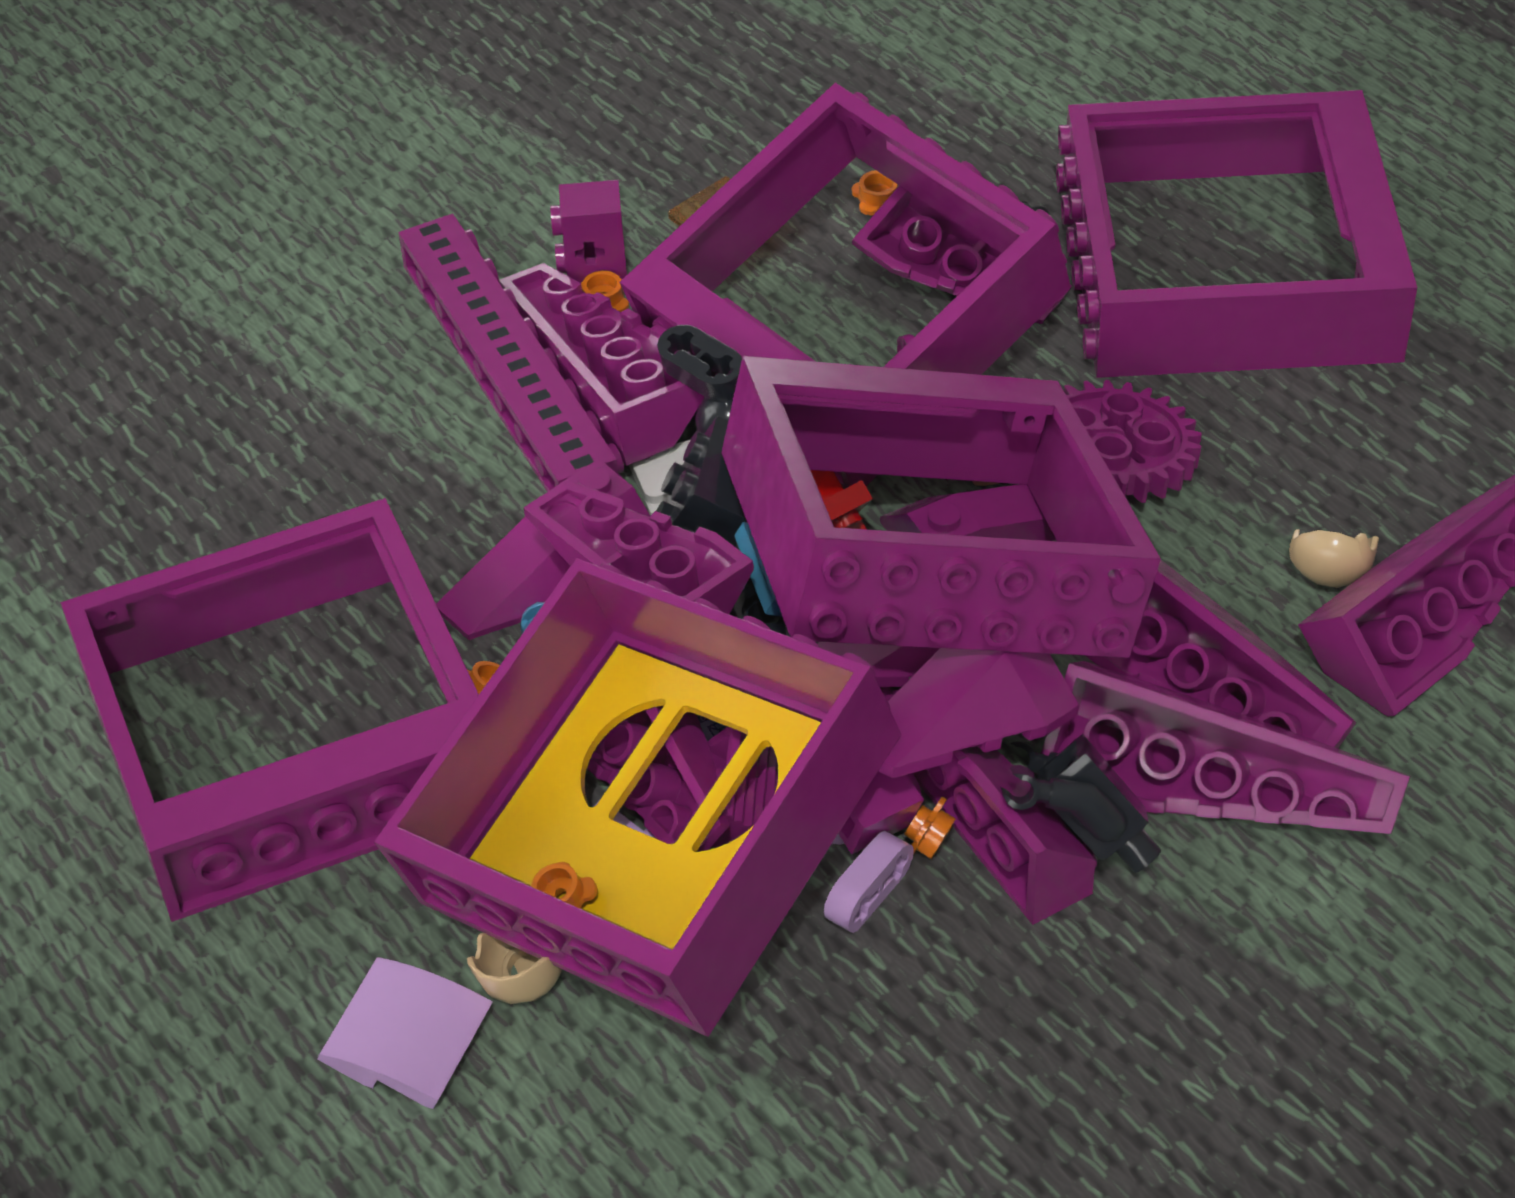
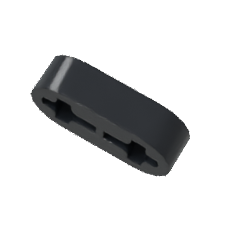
(696, 369)

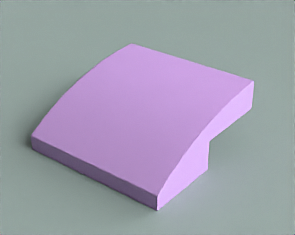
(405, 1030)

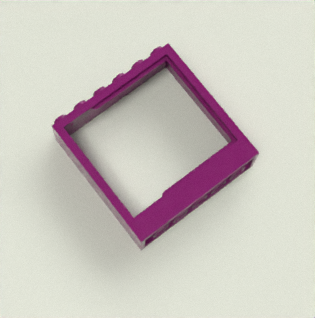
(1236, 323)
(966, 337)
(927, 587)
(302, 808)

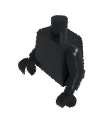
(1089, 799)

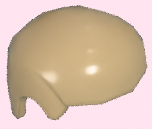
(1332, 557)
(493, 971)

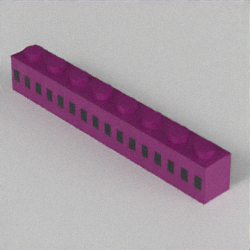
(504, 352)

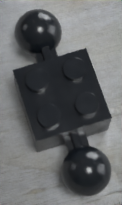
(701, 487)

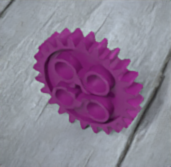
(1138, 437)

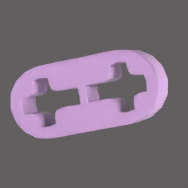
(868, 881)

